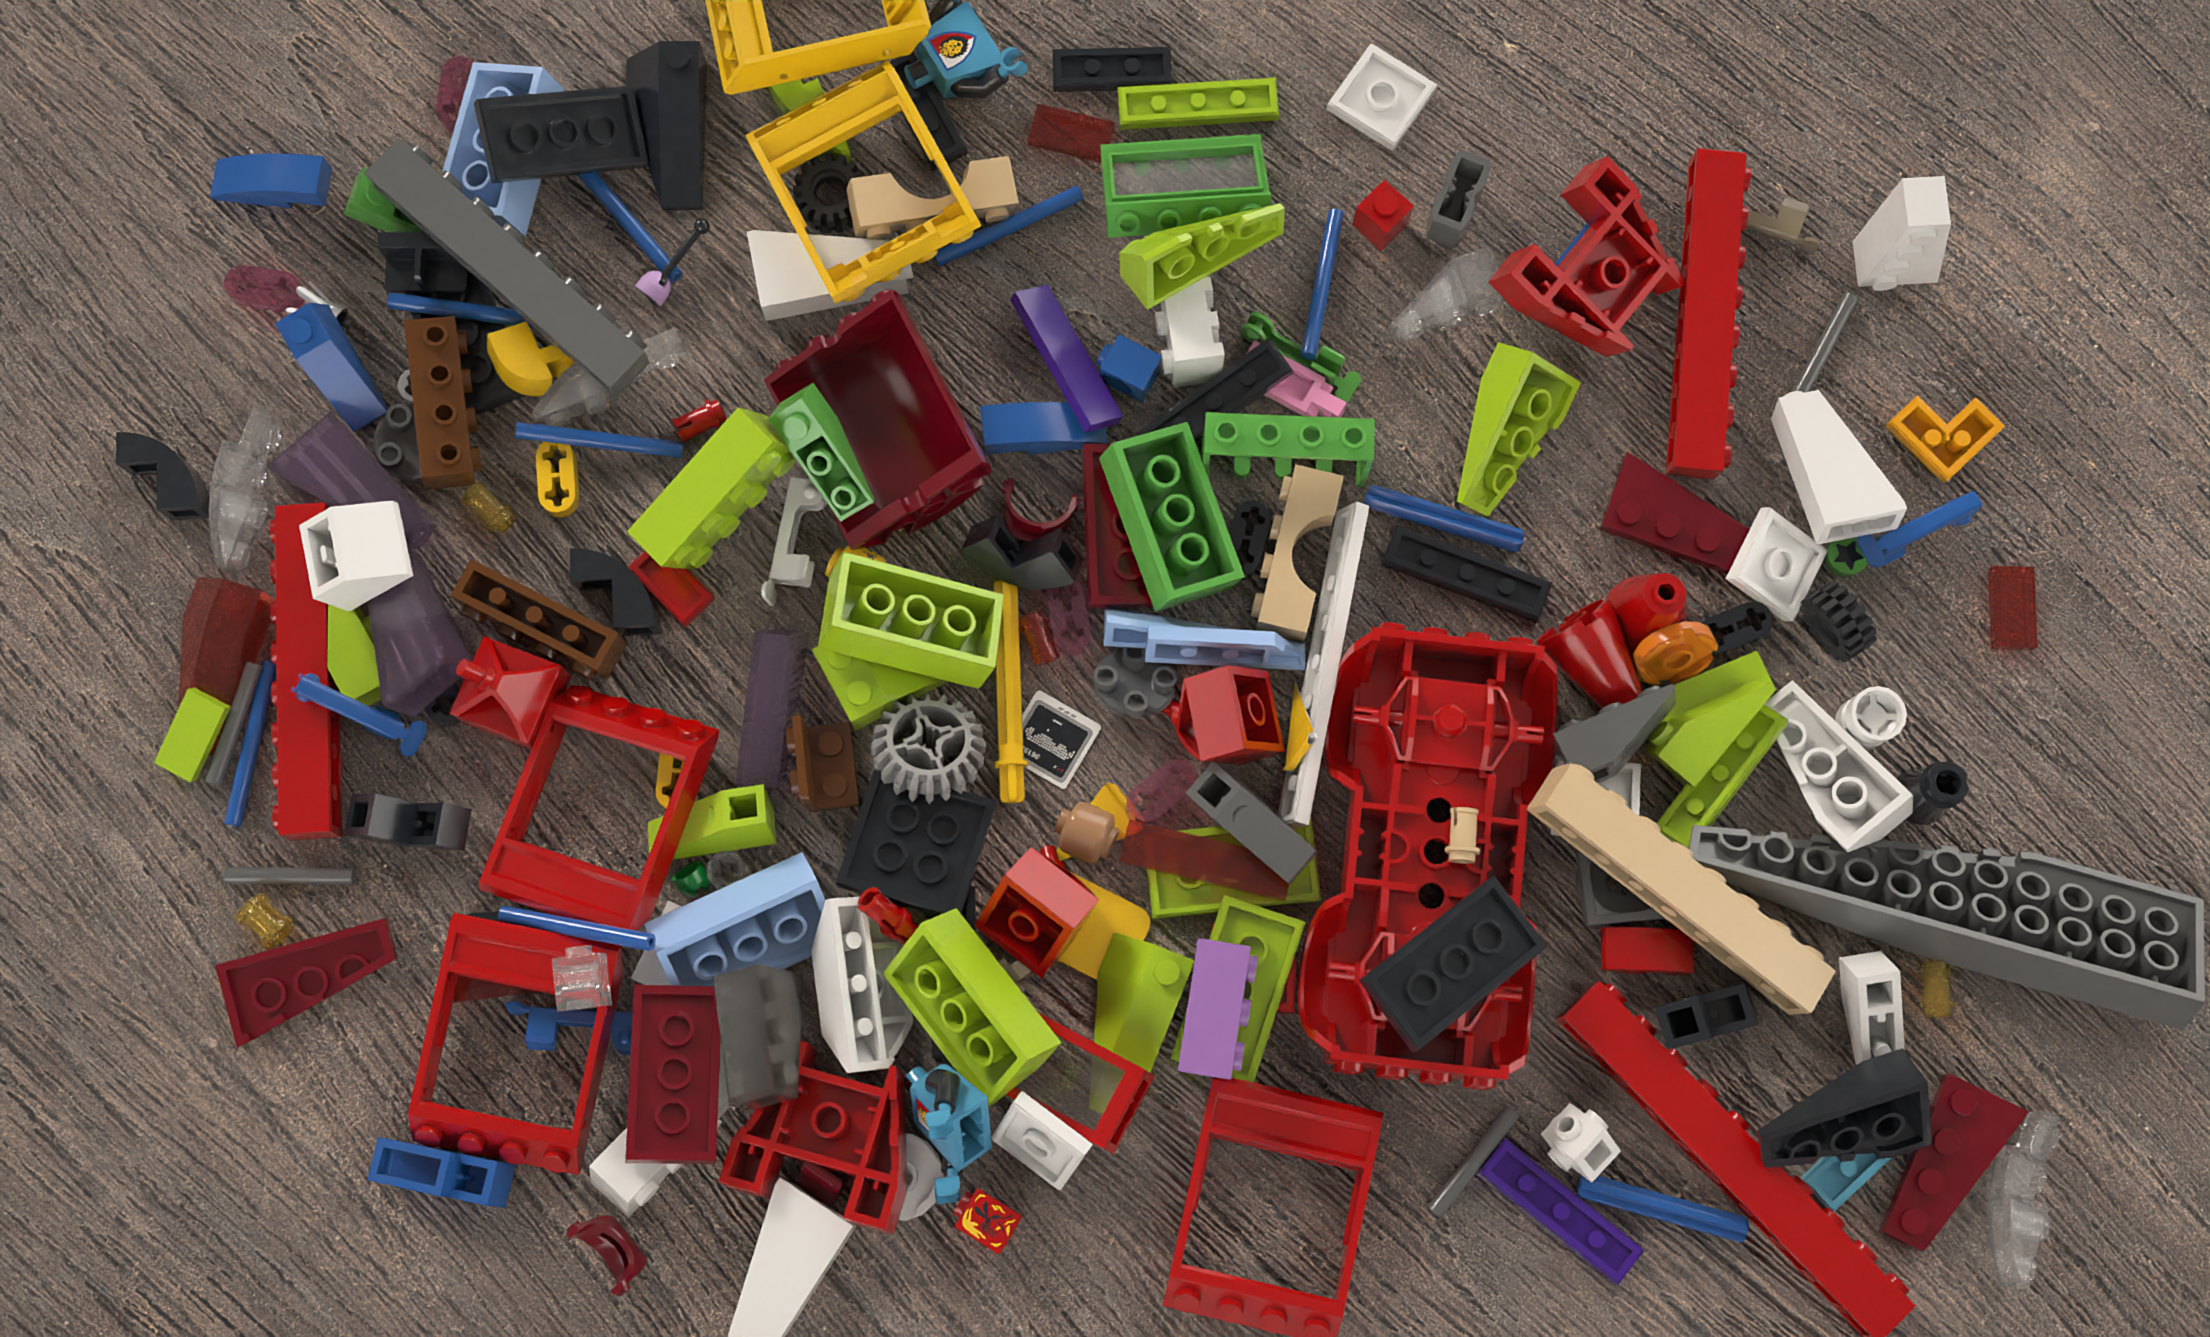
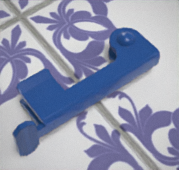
(1955, 512)
(376, 719)
(544, 1024)

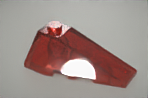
(219, 634)

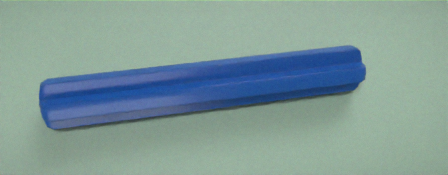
(1444, 518)
(1664, 1208)

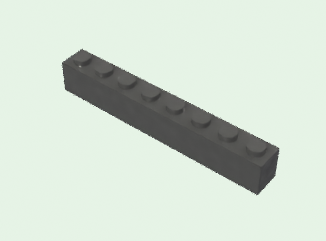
(507, 267)

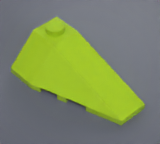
(1186, 254)
(1513, 411)
(1137, 997)

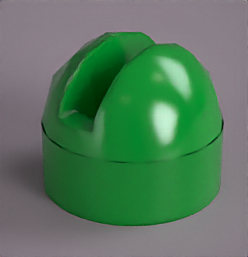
(690, 879)

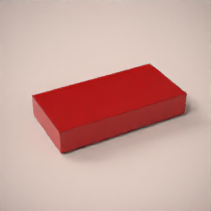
(673, 588)

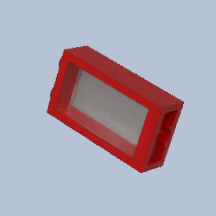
(1087, 1087)

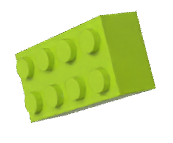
(713, 491)
(911, 621)

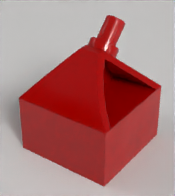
(507, 691)
(1227, 716)
(1037, 909)

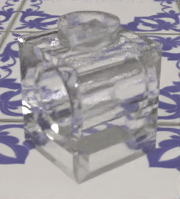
(581, 979)

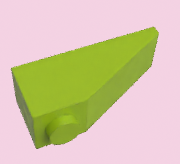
(1699, 736)

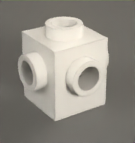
(1580, 1142)

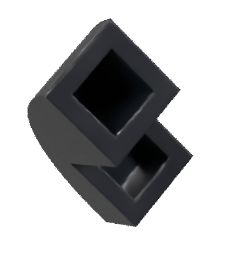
(179, 486)
(1039, 564)
(632, 604)
(407, 822)
(1707, 1016)

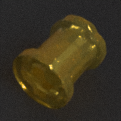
(265, 921)

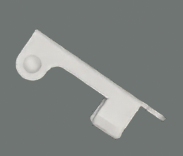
(786, 566)

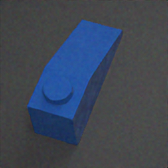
(332, 364)

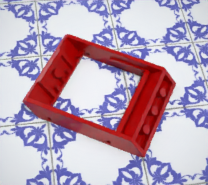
(573, 886)
(519, 959)
(1289, 1126)

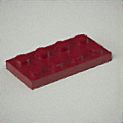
(673, 1076)

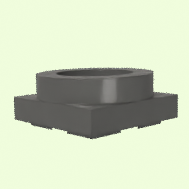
(1603, 906)

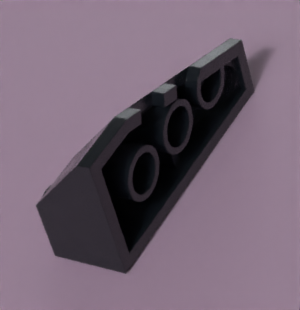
(671, 110)
(1867, 1110)

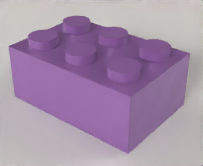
(1217, 1009)

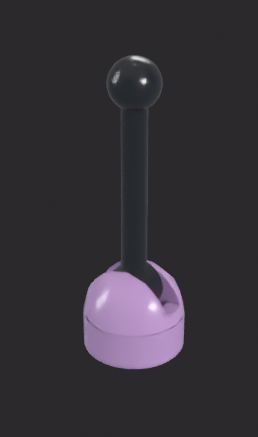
(655, 283)

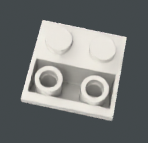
(355, 553)

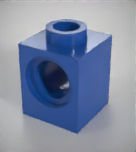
(1129, 367)

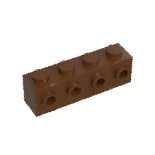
(440, 402)
(538, 619)

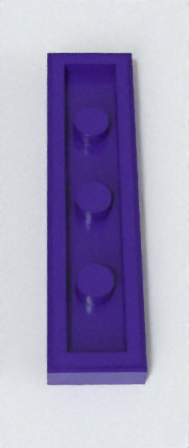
(1066, 358)
(1560, 1211)

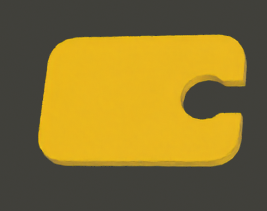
(1108, 916)

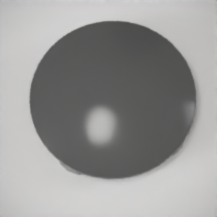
(397, 443)
(1133, 686)

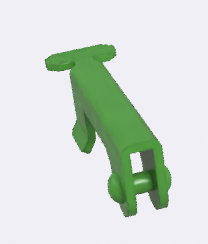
(1326, 364)

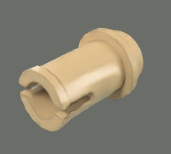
(1463, 835)

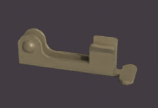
(1786, 224)

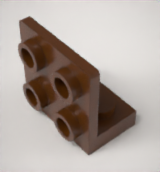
(824, 765)

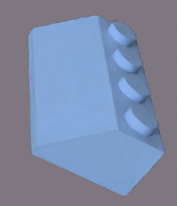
(466, 158)
(751, 922)

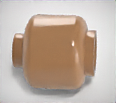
(1086, 832)

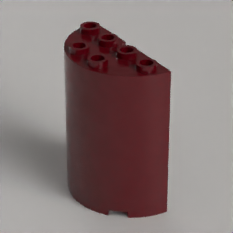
(895, 417)

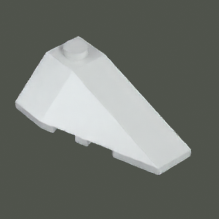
(1838, 777)

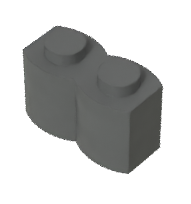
(1457, 199)

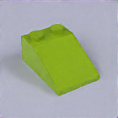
(870, 687)

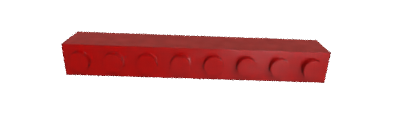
(1707, 314)
(304, 731)

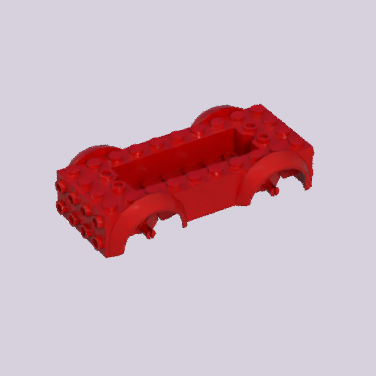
(1406, 727)

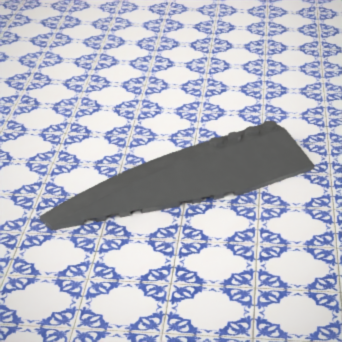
(1988, 913)

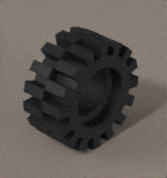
(809, 182)
(1838, 621)

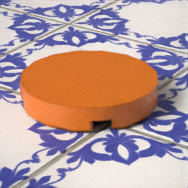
(1675, 653)

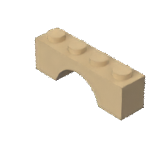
(884, 206)
(1310, 504)

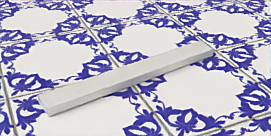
(1325, 657)

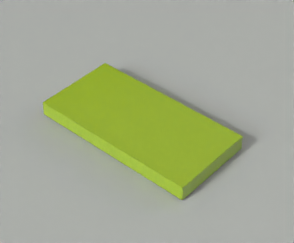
(1182, 897)
(1274, 942)

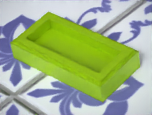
(192, 734)

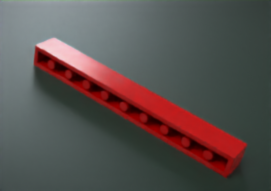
(1731, 1160)

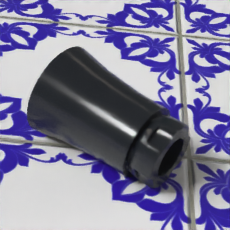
(1934, 790)

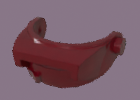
(1028, 530)
(622, 1267)

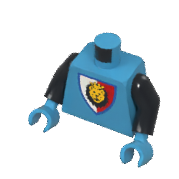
(961, 55)
(953, 1119)

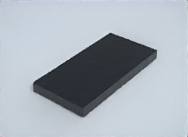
(561, 133)
(487, 386)
(1452, 964)

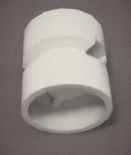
(1878, 712)

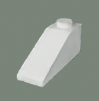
(1872, 1004)

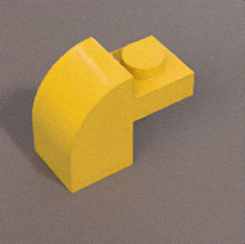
(521, 361)

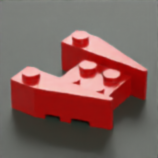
(1602, 274)
(834, 1126)

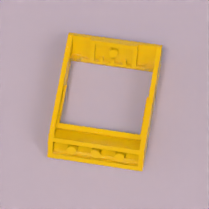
(748, 57)
(833, 120)

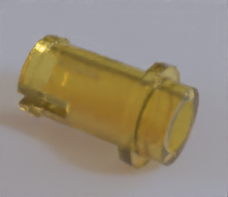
(489, 508)
(1936, 990)

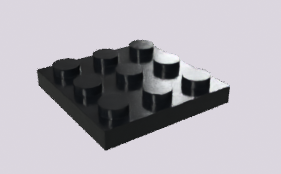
(916, 849)

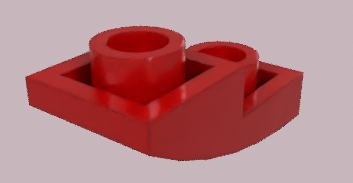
(1646, 950)

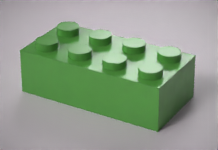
(1171, 516)

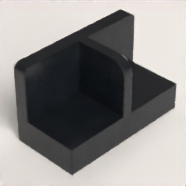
(420, 265)

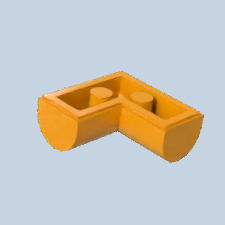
(1941, 445)

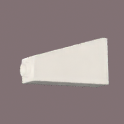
(789, 280)
(1832, 472)
(789, 1261)

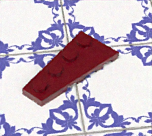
(1670, 518)
(1110, 561)
(290, 979)
(1966, 1136)

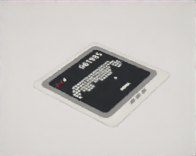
(1055, 738)

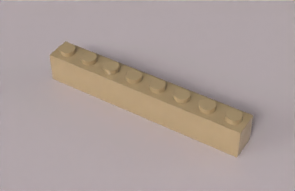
(1681, 889)

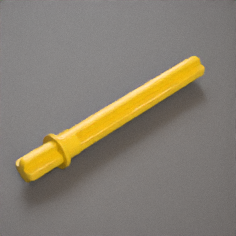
(1009, 699)

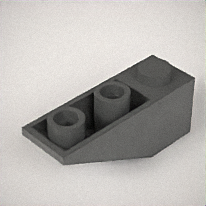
(1615, 734)
(1251, 821)

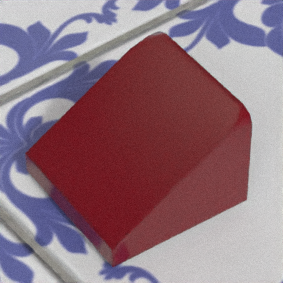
(822, 1183)

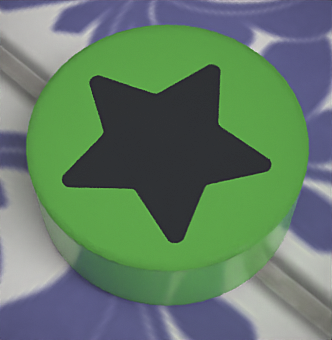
(1845, 557)

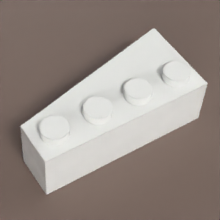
(1905, 236)
(1190, 335)
(635, 1183)

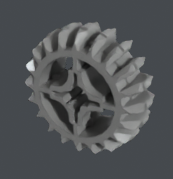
(941, 728)

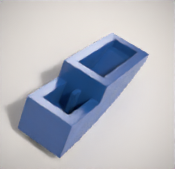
(272, 179)
(1034, 428)
(441, 1172)

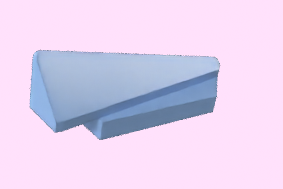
(1200, 643)

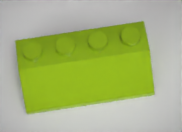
(970, 1005)

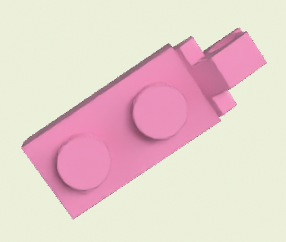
(1306, 392)

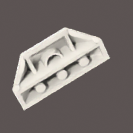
(856, 1003)

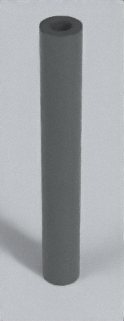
(1826, 343)
(234, 724)
(290, 875)
(1473, 1161)

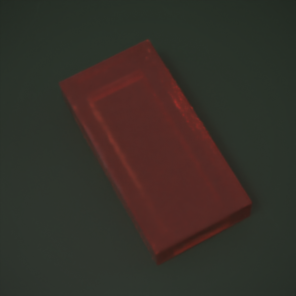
(1070, 132)
(2012, 608)

